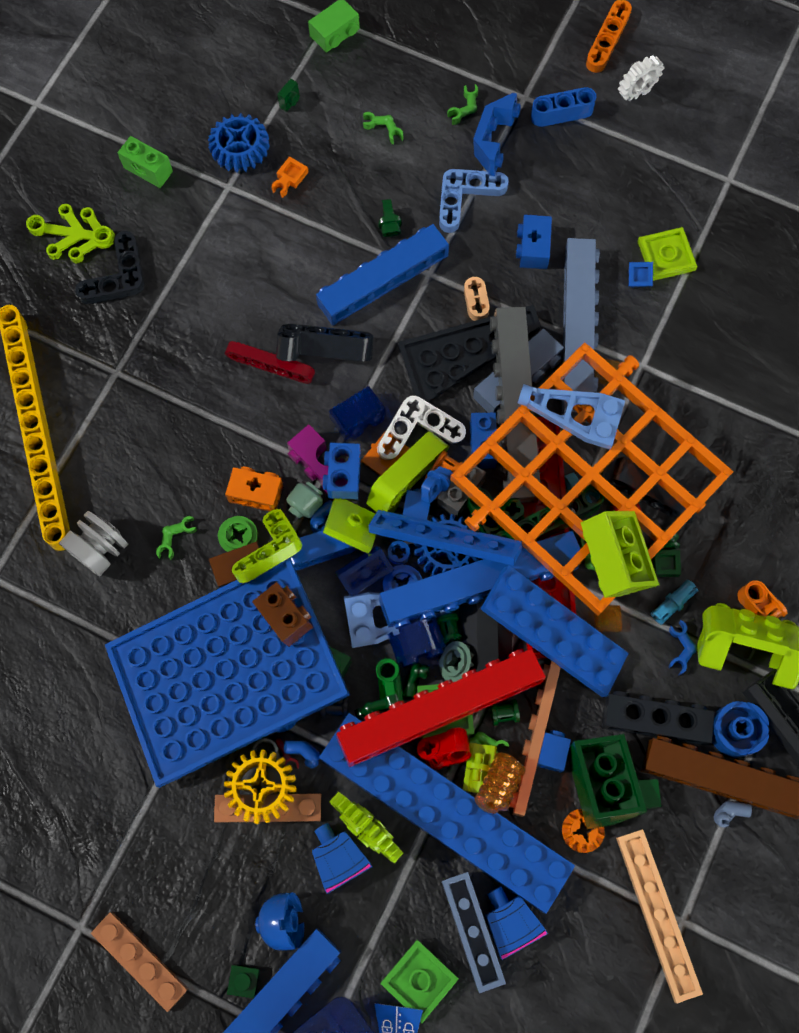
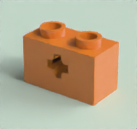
(262, 498)

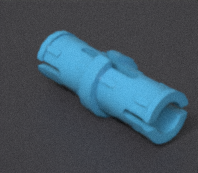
(674, 602)

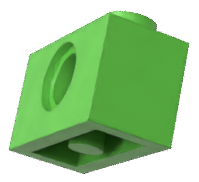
(145, 161)

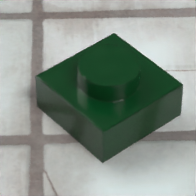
(288, 95)
(667, 563)
(243, 981)

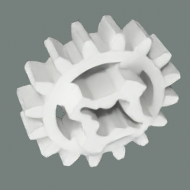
(641, 78)

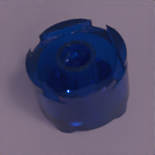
(417, 641)

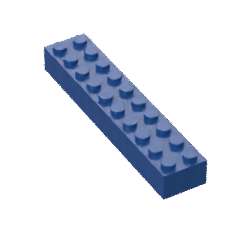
(457, 821)

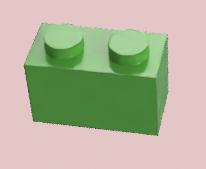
(334, 25)

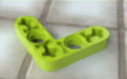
(283, 546)

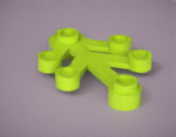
(73, 234)

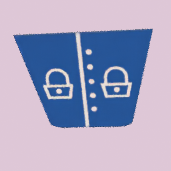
(397, 1019)

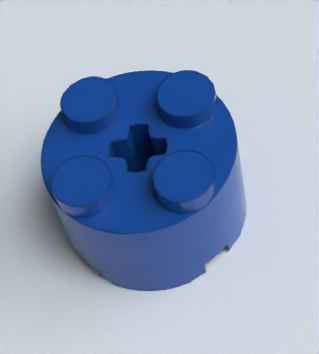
(752, 735)

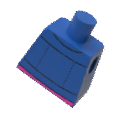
(338, 858)
(512, 924)

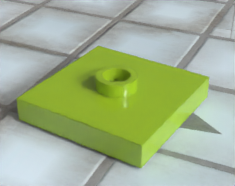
(350, 524)

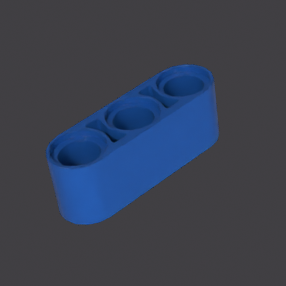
(563, 106)
(318, 549)

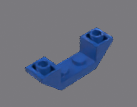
(498, 112)

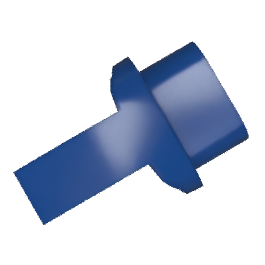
(435, 483)

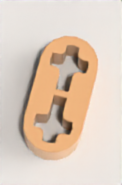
(481, 298)

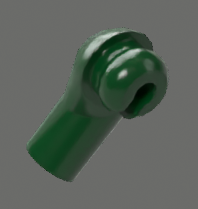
(412, 679)

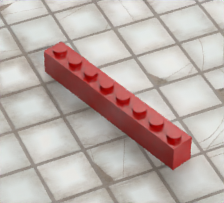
(439, 707)

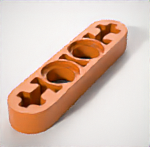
(608, 35)

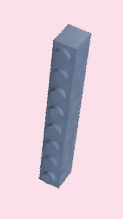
(579, 311)

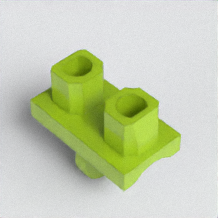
(478, 766)

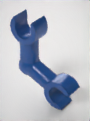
(689, 647)

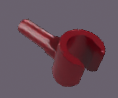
(280, 744)

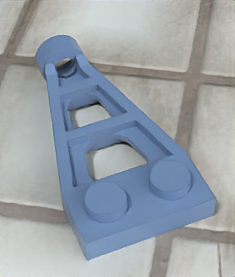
(604, 421)
(361, 620)

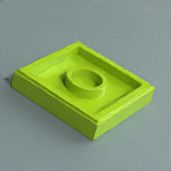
(668, 252)

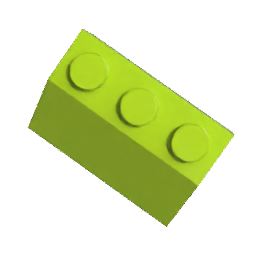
(619, 553)

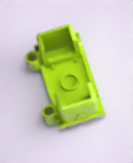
(746, 628)

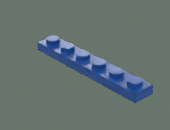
(446, 537)

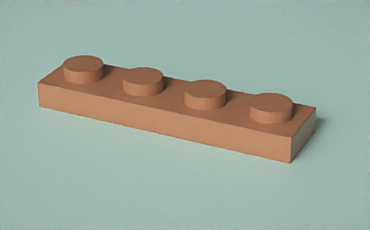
(303, 809)
(139, 961)

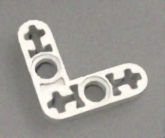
(421, 419)

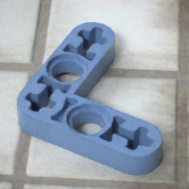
(457, 189)

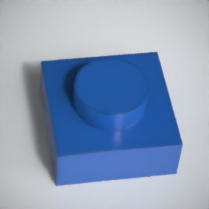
(640, 274)

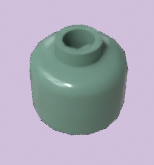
(304, 500)

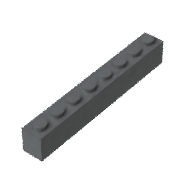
(512, 372)

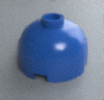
(279, 922)

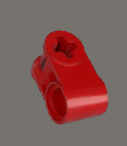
(448, 749)

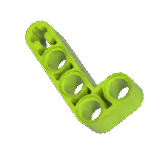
(405, 473)

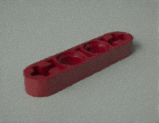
(268, 362)

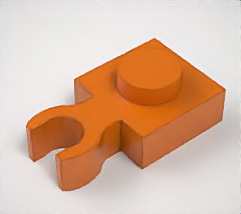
(289, 174)

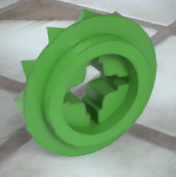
(241, 525)

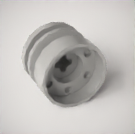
(93, 543)

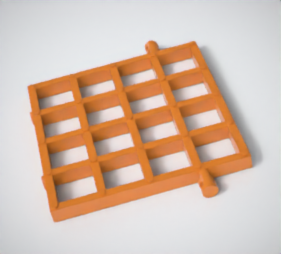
(589, 474)

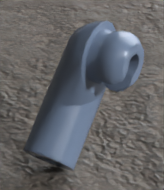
(729, 810)

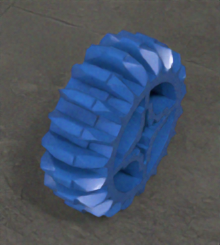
(239, 151)
(452, 557)

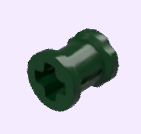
(514, 504)
(449, 628)
(504, 712)

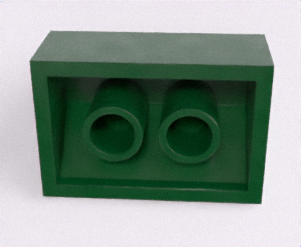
(605, 780)

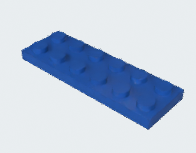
(554, 631)

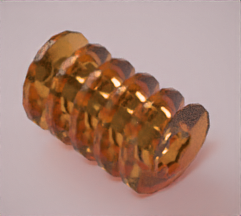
(500, 784)

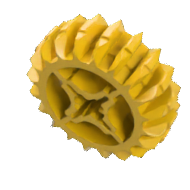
(236, 785)

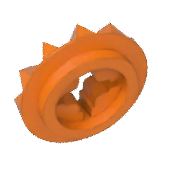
(577, 842)

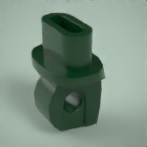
(389, 223)

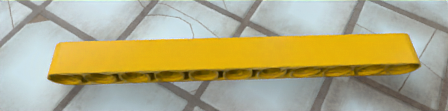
(33, 436)

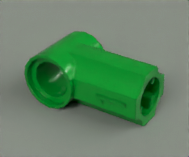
(390, 685)

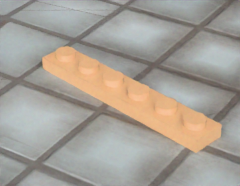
(659, 916)

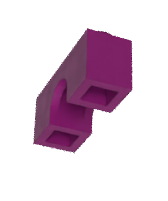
(306, 449)

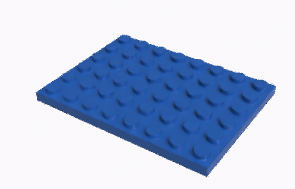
(220, 676)

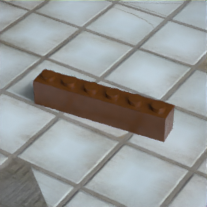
(722, 777)

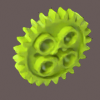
(372, 832)

